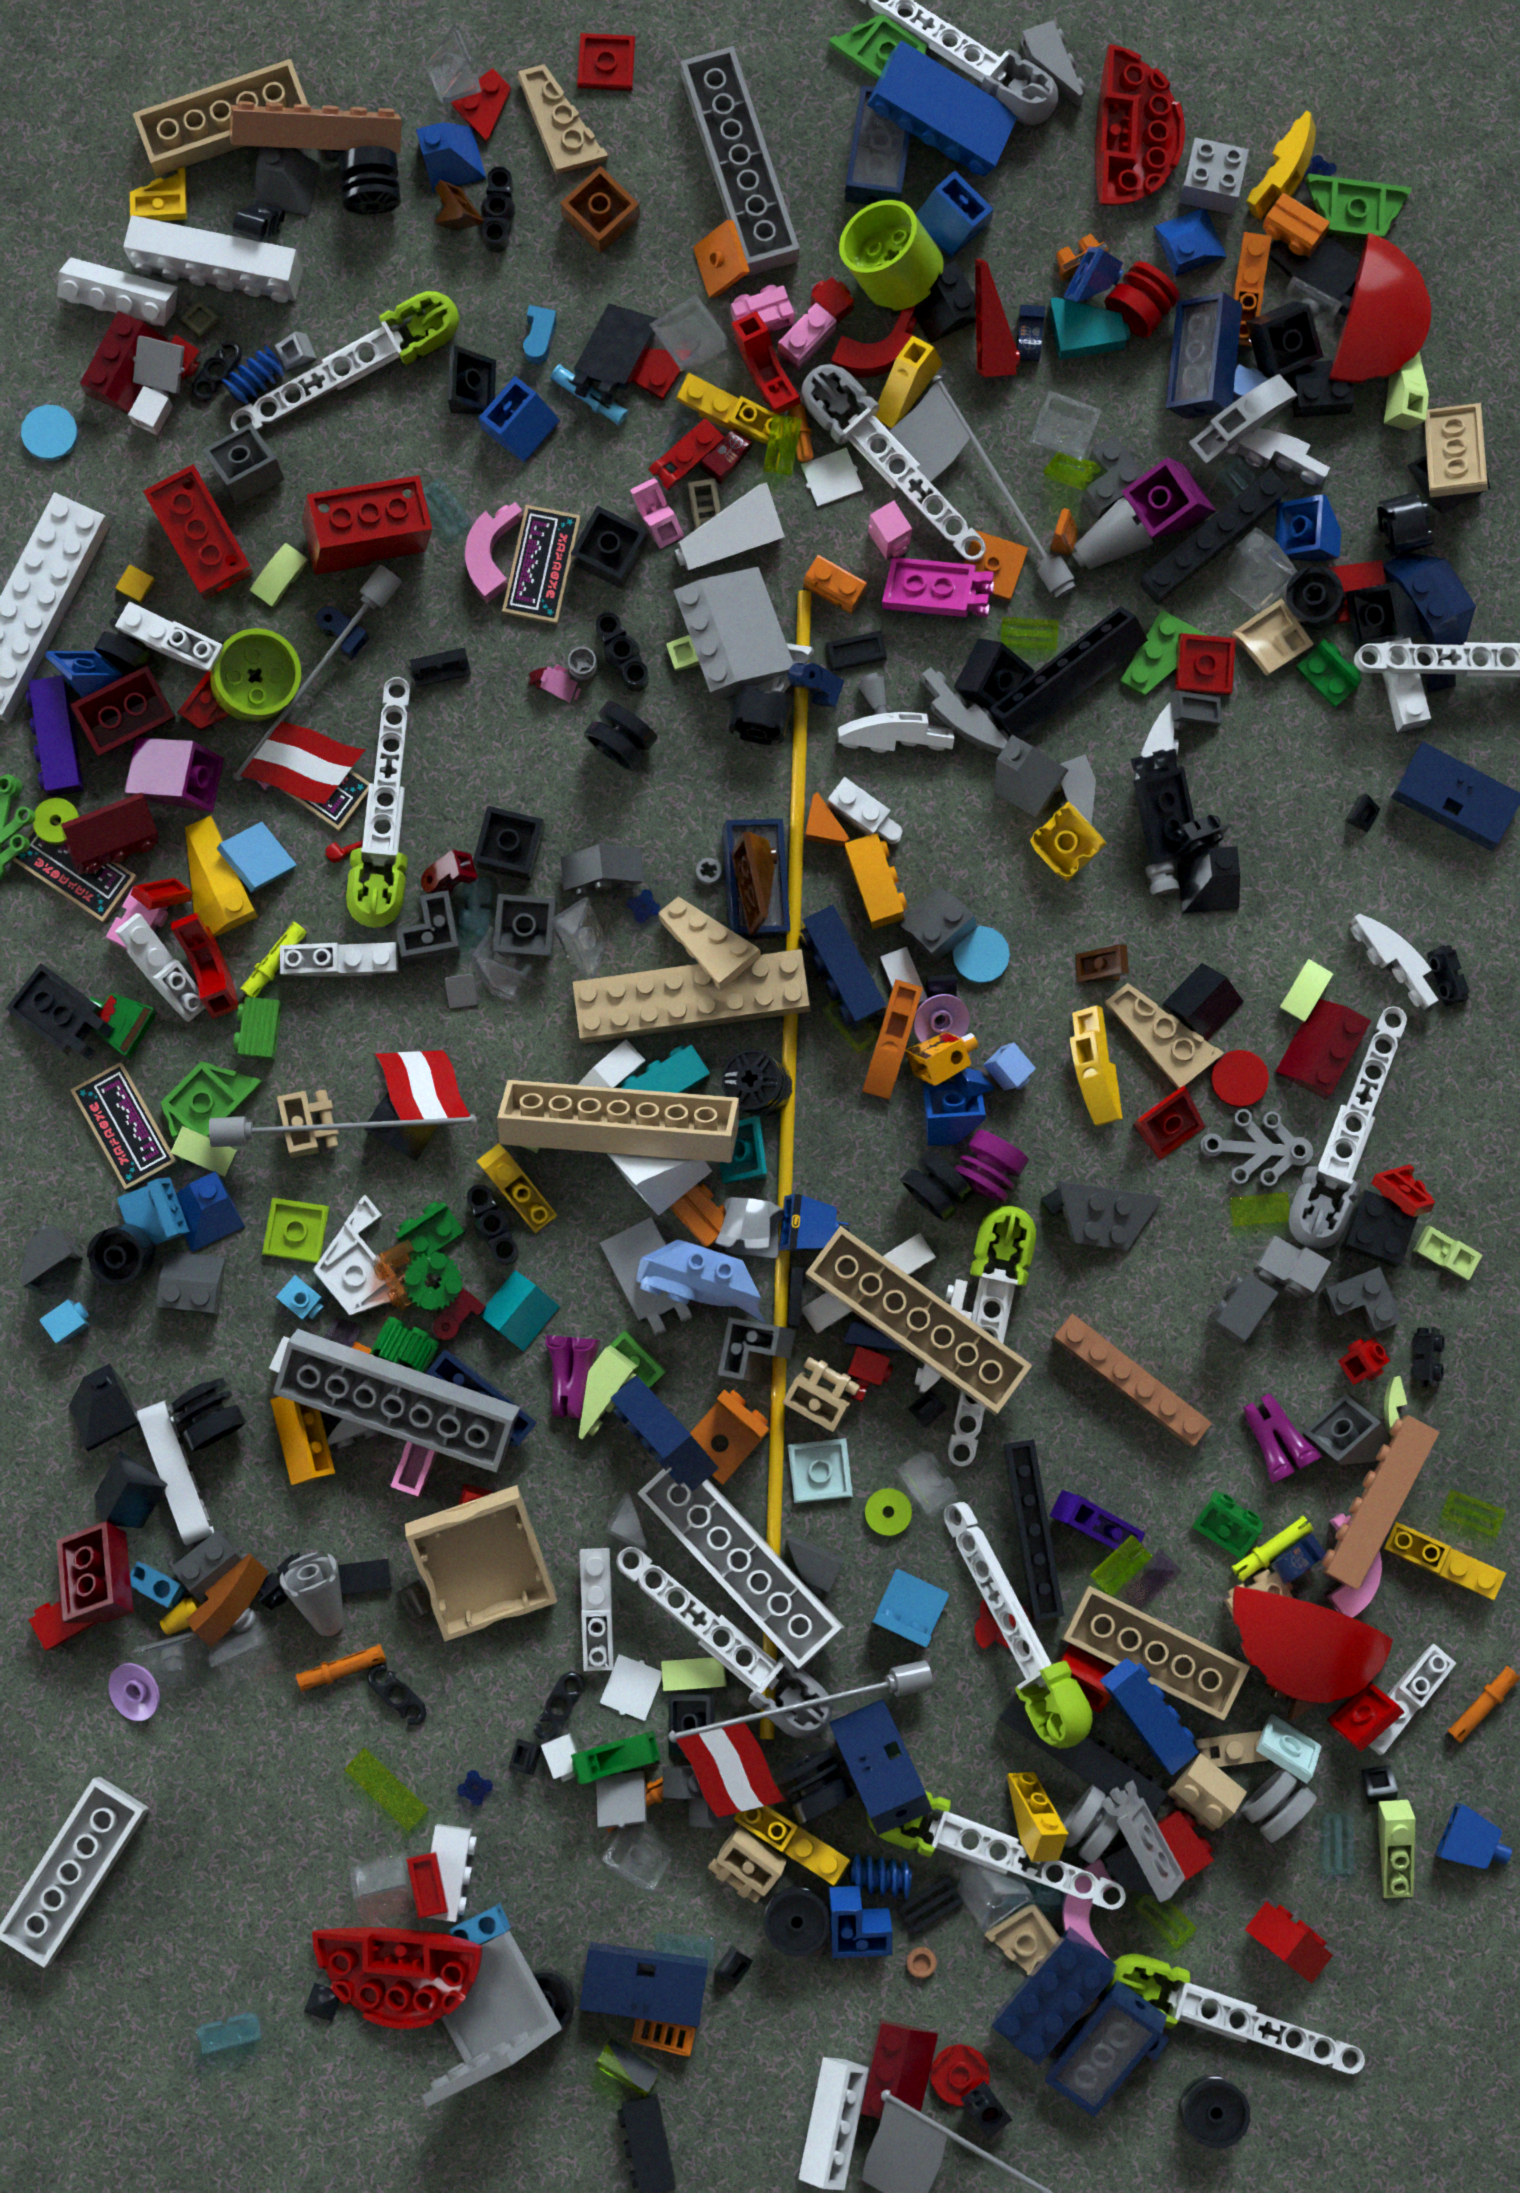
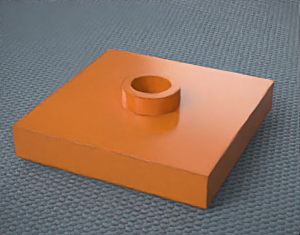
(721, 259)
(1003, 559)

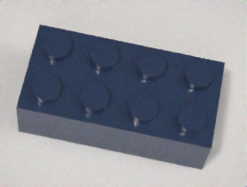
(842, 967)
(662, 1434)
(1054, 1995)

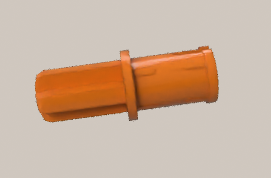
(804, 448)

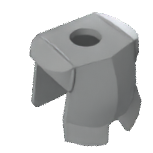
(751, 1227)

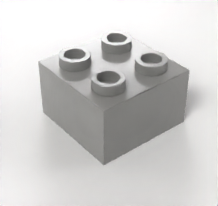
(1214, 176)

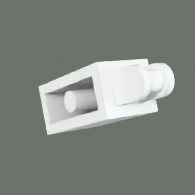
(863, 812)

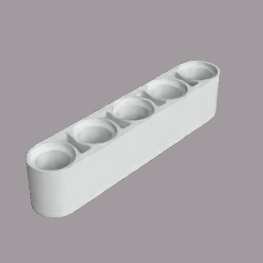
(907, 1257)
(172, 1468)

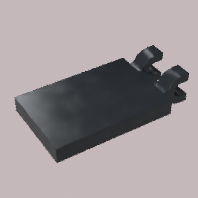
(1327, 269)
(613, 352)
(1162, 802)
(58, 1012)

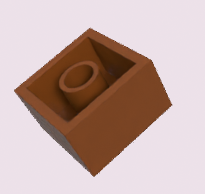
(600, 209)

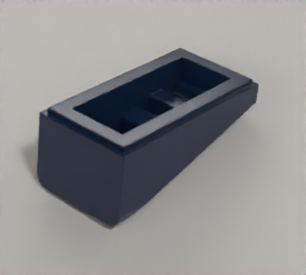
(866, 1336)

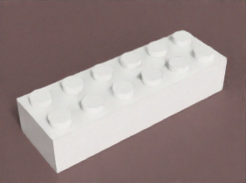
(213, 259)
(72, 1871)

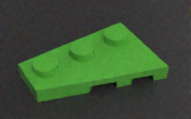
(1158, 655)

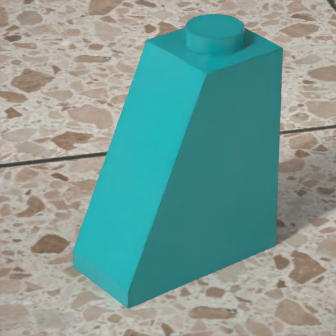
(1085, 329)

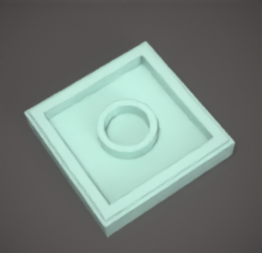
(820, 1470)
(1289, 1748)

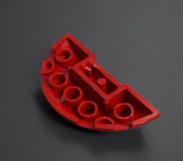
(1136, 129)
(1385, 316)
(1307, 1647)
(398, 1973)

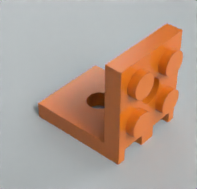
(738, 1425)

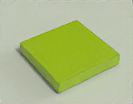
(295, 1230)

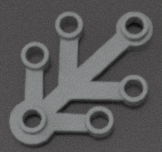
(1261, 1147)

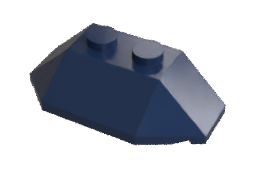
(1439, 595)
(453, 1370)

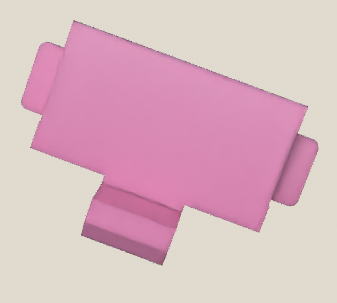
(559, 683)

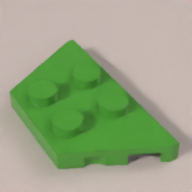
(872, 43)
(1356, 205)
(205, 1095)

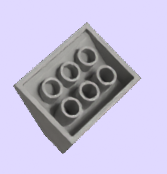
(734, 631)

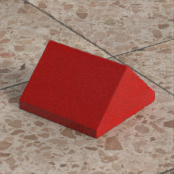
(1170, 1123)

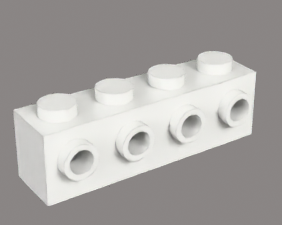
(117, 291)
(833, 2123)

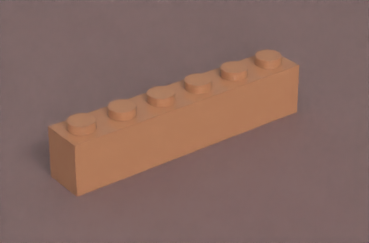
(313, 128)
(1131, 1380)
(1380, 1501)

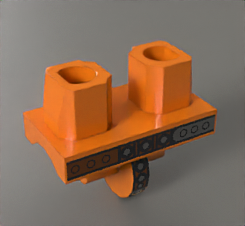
(1069, 263)

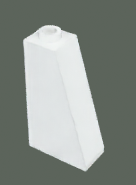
(737, 528)

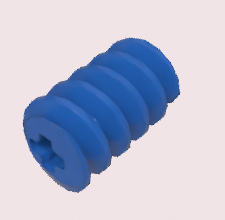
(254, 377)
(881, 1875)

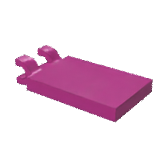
(937, 588)

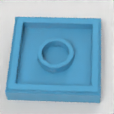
(256, 856)

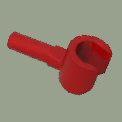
(336, 854)

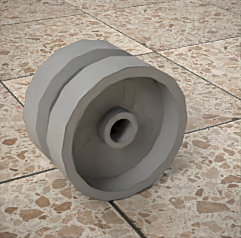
(1278, 1804)
(1088, 1821)

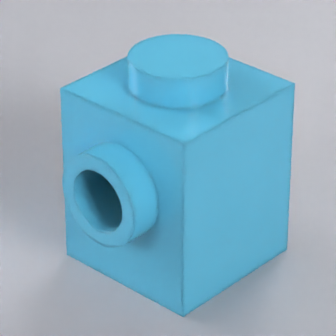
(301, 1299)
(65, 1321)

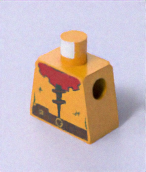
(941, 1057)

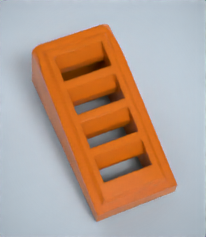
(1065, 534)
(684, 2050)

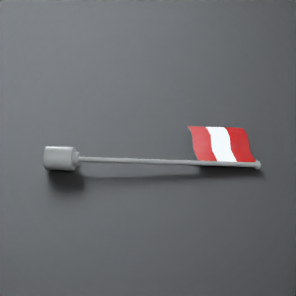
(299, 757)
(419, 1088)
(732, 1763)

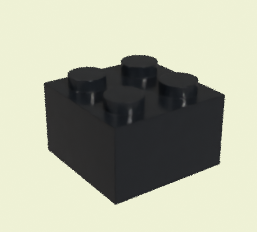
(1284, 339)
(609, 547)
(509, 843)
(1379, 1229)

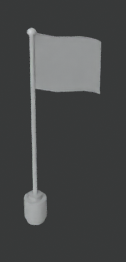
(935, 437)
(911, 2150)

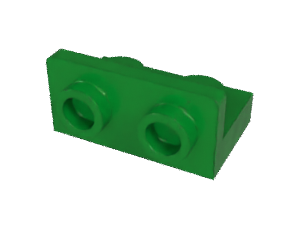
(1330, 673)
(431, 1230)
(1228, 1524)

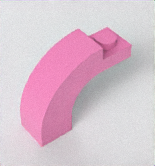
(478, 550)
(1351, 1601)
(1077, 1910)

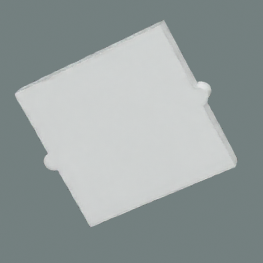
(832, 477)
(631, 1687)

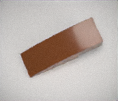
(228, 1600)

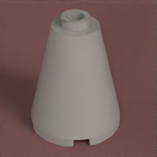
(1112, 537)
(316, 1591)

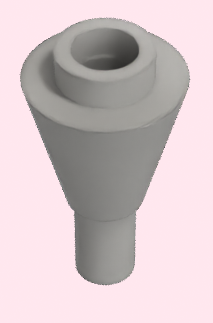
(874, 692)

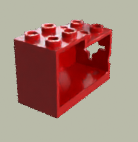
(366, 524)
(198, 532)

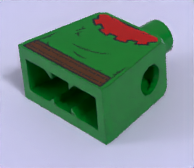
(128, 1019)

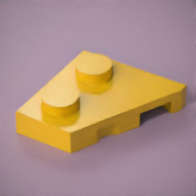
(161, 198)

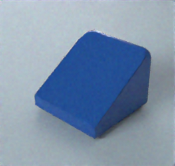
(973, 1082)

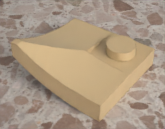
(1273, 637)

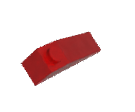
(994, 341)

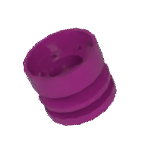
(993, 1162)

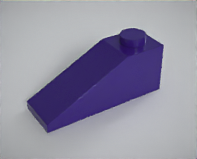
(1093, 1520)

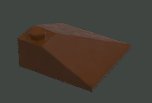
(754, 873)

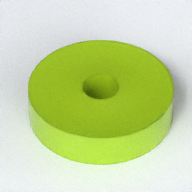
(46, 813)
(882, 1524)

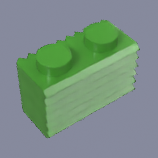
(258, 1028)

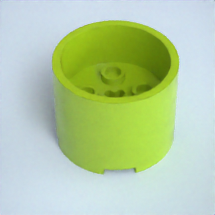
(890, 254)
(252, 652)

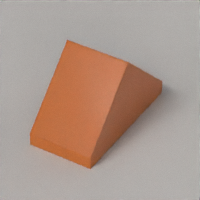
(823, 825)

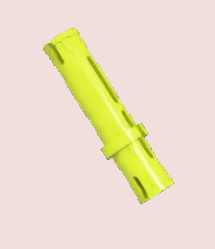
(270, 964)
(1274, 1547)

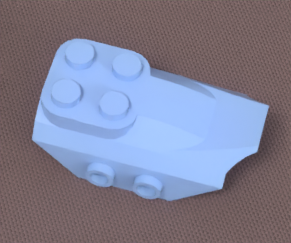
(699, 1275)

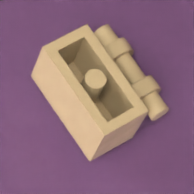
(296, 1112)
(818, 1400)
(1206, 1793)
(747, 1865)

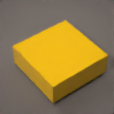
(135, 583)

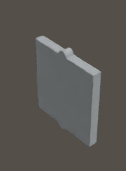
(158, 364)
(621, 1800)

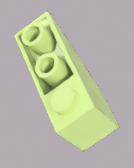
(1407, 396)
(604, 1379)
(1397, 1847)

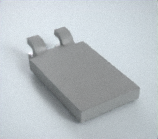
(624, 1257)
(1145, 1840)

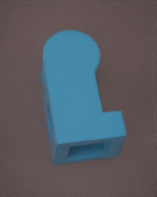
(538, 343)
(157, 1585)
(482, 1926)

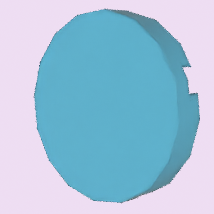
(49, 432)
(981, 955)

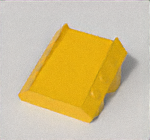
(1067, 842)

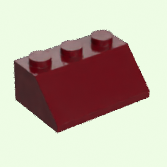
(112, 367)
(123, 711)
(110, 834)
(1323, 1047)
(95, 1575)
(898, 2064)

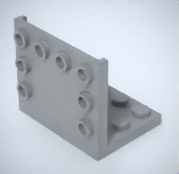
(497, 2021)

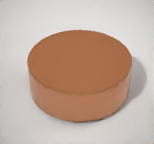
(921, 1962)

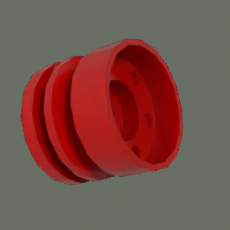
(1143, 298)

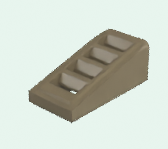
(702, 485)

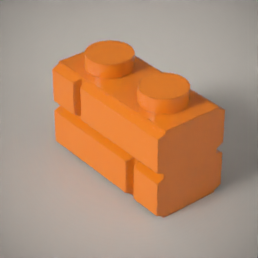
(1295, 225)
(834, 584)
(700, 1214)

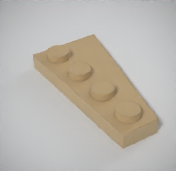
(561, 130)
(713, 945)
(1166, 1040)
(1027, 1939)

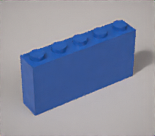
(942, 109)

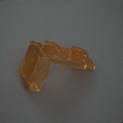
(397, 1257)

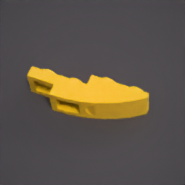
(1292, 160)
(726, 409)
(1092, 1065)
(1444, 1561)
(795, 1842)

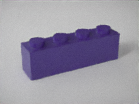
(55, 736)

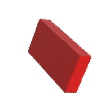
(161, 893)
(427, 1885)

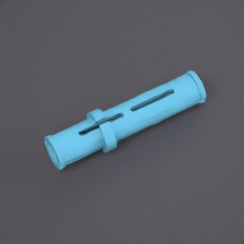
(615, 413)

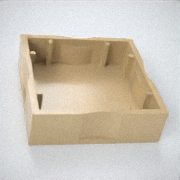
(480, 1562)

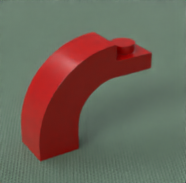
(877, 358)
(762, 363)
(208, 964)

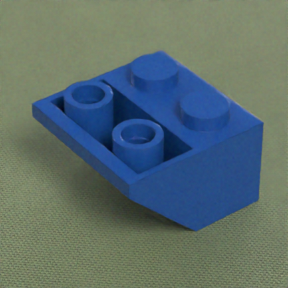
(954, 214)
(518, 419)

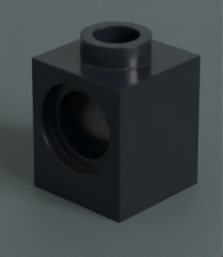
(986, 2109)

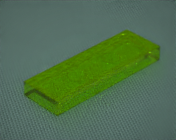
(386, 1789)

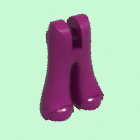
(570, 1366)
(1299, 1449)

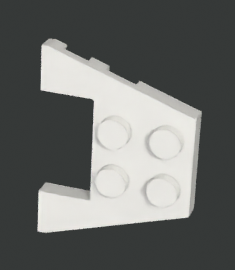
(349, 1264)

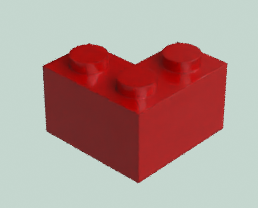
(1291, 1942)

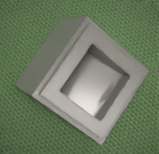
(295, 350)
(461, 991)

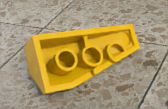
(216, 888)

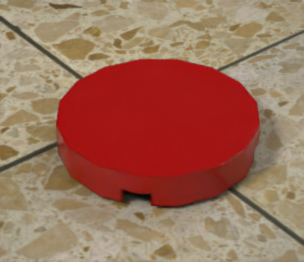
(1239, 1078)
(955, 2067)

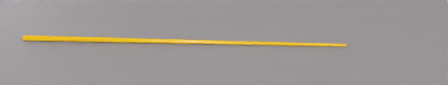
(787, 1119)

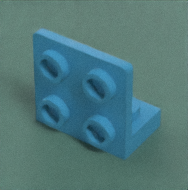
(155, 1210)
(910, 1607)

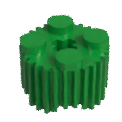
(436, 1265)
(404, 1345)

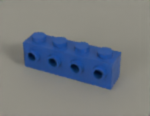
(1149, 1715)

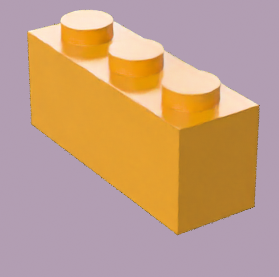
(876, 880)
(302, 1440)

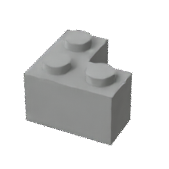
(1294, 1268)

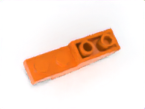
(1250, 279)
(892, 1039)

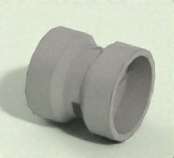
(579, 659)
(1162, 878)

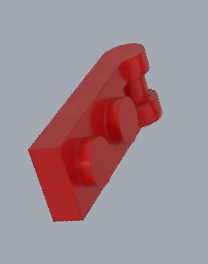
(687, 453)

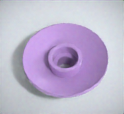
(954, 1019)
(134, 1692)

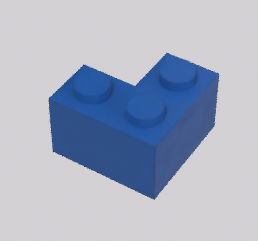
(857, 1930)

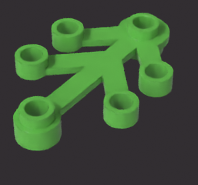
(7, 831)

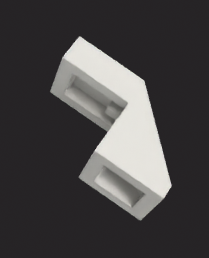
(615, 1067)

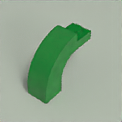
(615, 1757)

